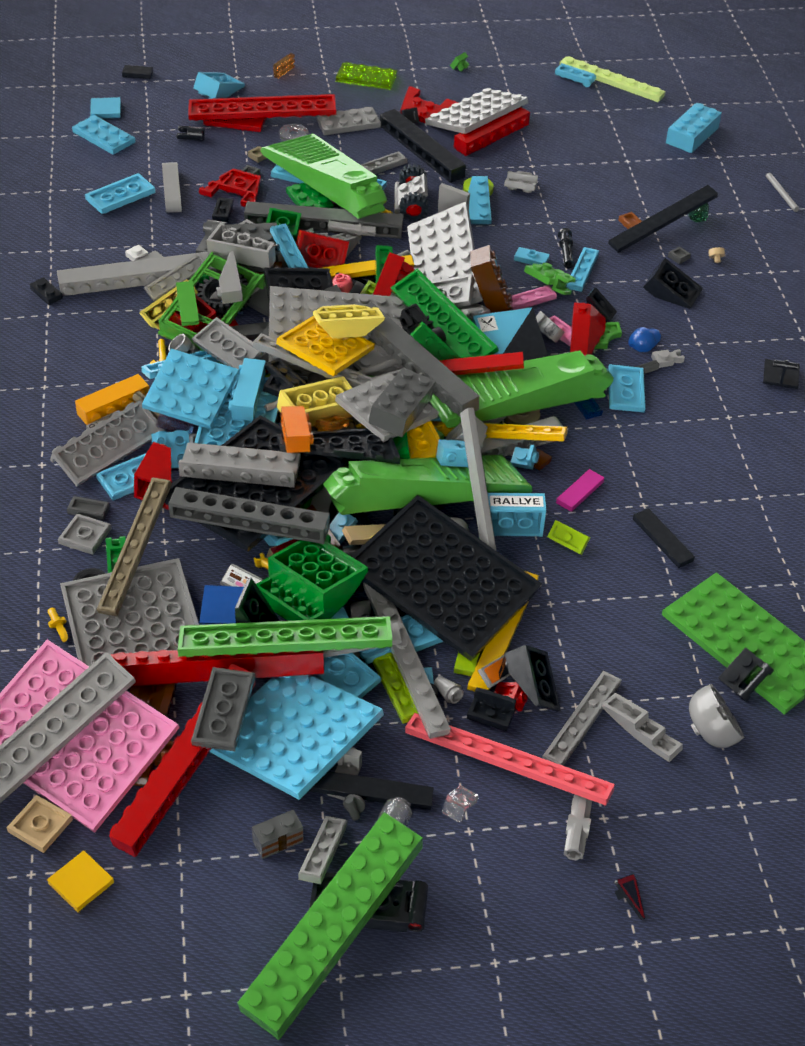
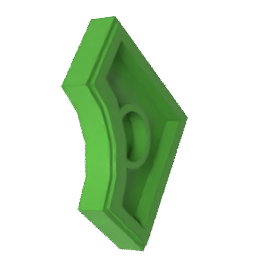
(612, 331)

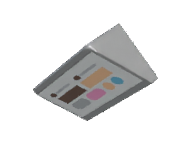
(237, 577)

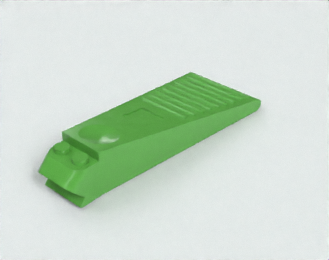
(329, 173)
(537, 386)
(392, 486)

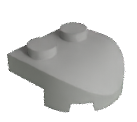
(521, 180)

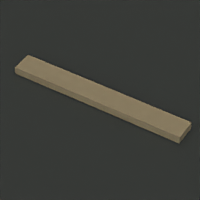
(134, 547)

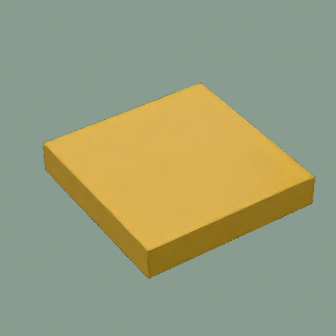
(80, 881)

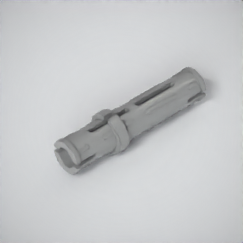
(358, 229)

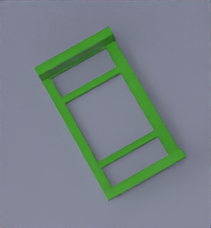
(171, 330)

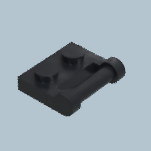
(741, 670)

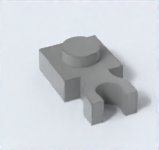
(667, 358)

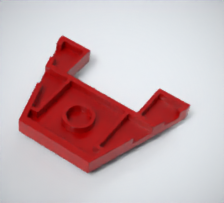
(424, 108)
(235, 182)

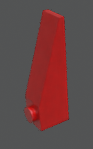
(586, 328)

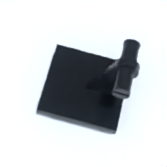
(781, 373)

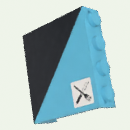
(513, 332)

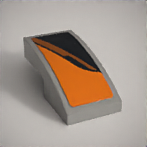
(494, 671)

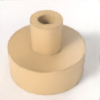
(717, 253)

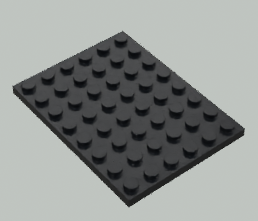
(263, 435)
(445, 577)

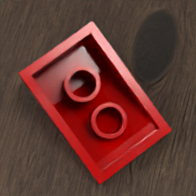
(321, 250)

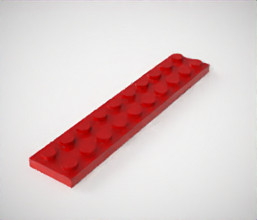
(262, 107)

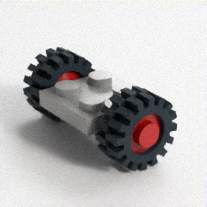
(413, 193)

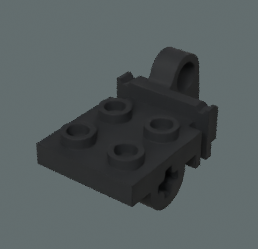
(413, 316)

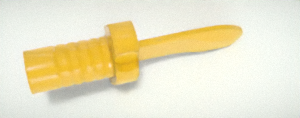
(58, 622)

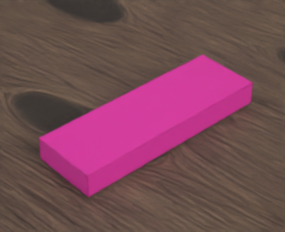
(580, 490)

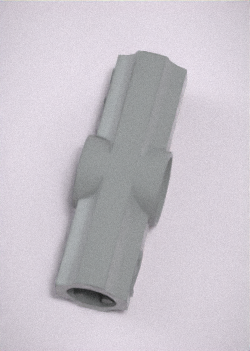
(577, 828)

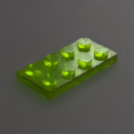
(366, 75)

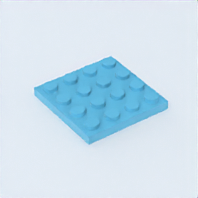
(190, 388)

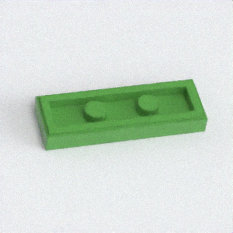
(187, 303)

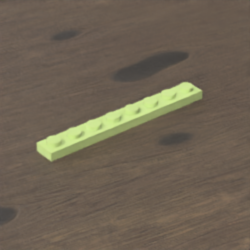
(617, 80)

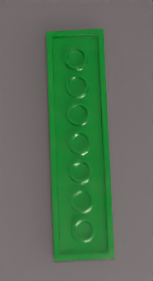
(460, 331)

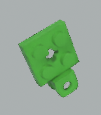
(551, 276)

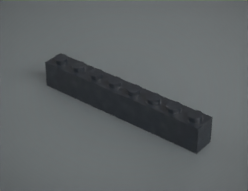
(422, 145)

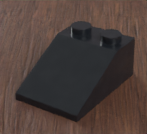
(672, 285)
(253, 605)
(534, 675)

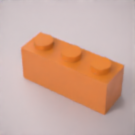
(296, 429)

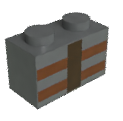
(277, 834)

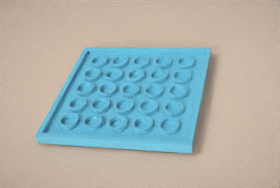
(298, 731)

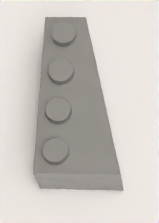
(246, 249)

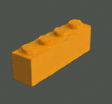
(110, 399)

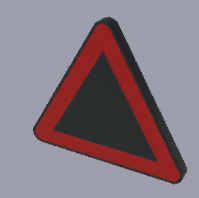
(629, 890)

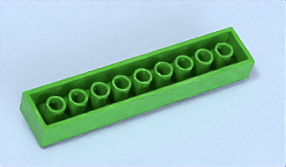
(330, 926)

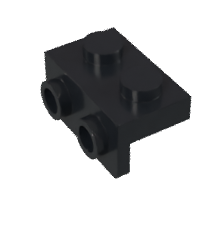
(492, 709)

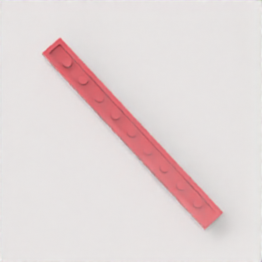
(517, 762)

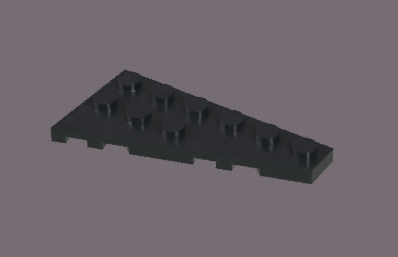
(350, 444)

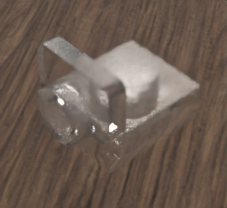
(459, 802)

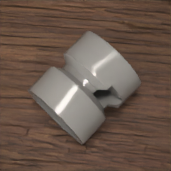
(183, 344)

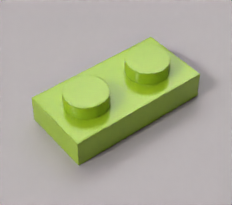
(568, 537)

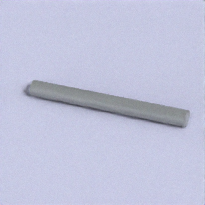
(782, 192)

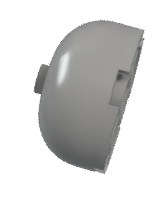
(713, 718)

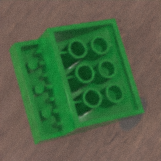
(310, 580)

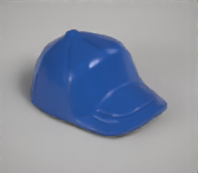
(644, 339)

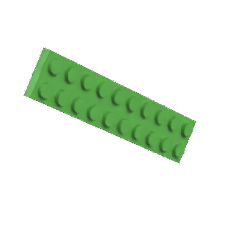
(284, 636)

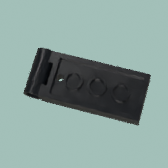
(400, 910)

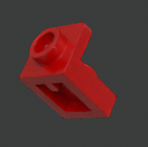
(514, 691)

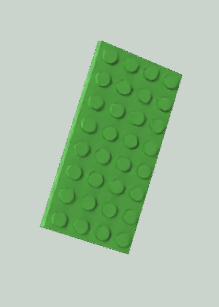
(727, 622)

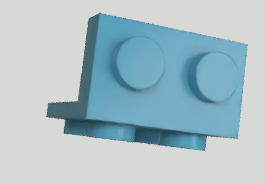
(176, 441)

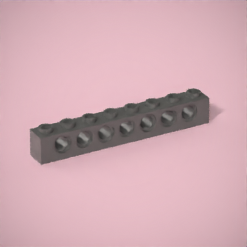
(249, 515)

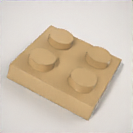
(39, 823)

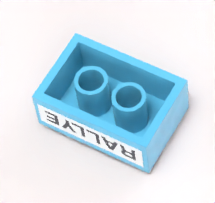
(517, 513)

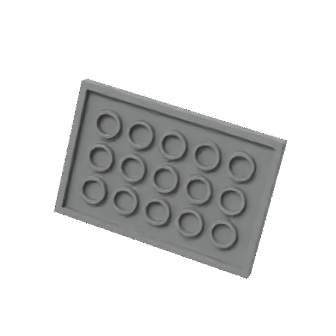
(476, 110)

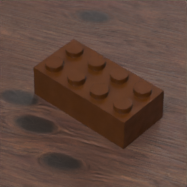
(489, 280)

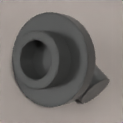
(354, 805)

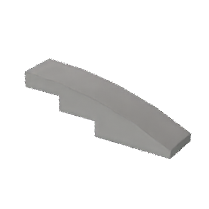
(637, 723)

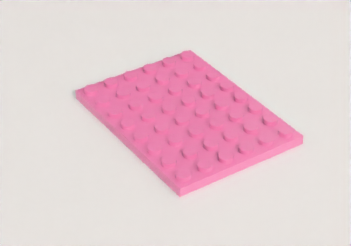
(102, 759)

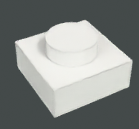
(135, 252)

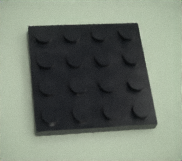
(297, 278)

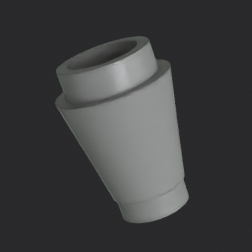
(449, 690)

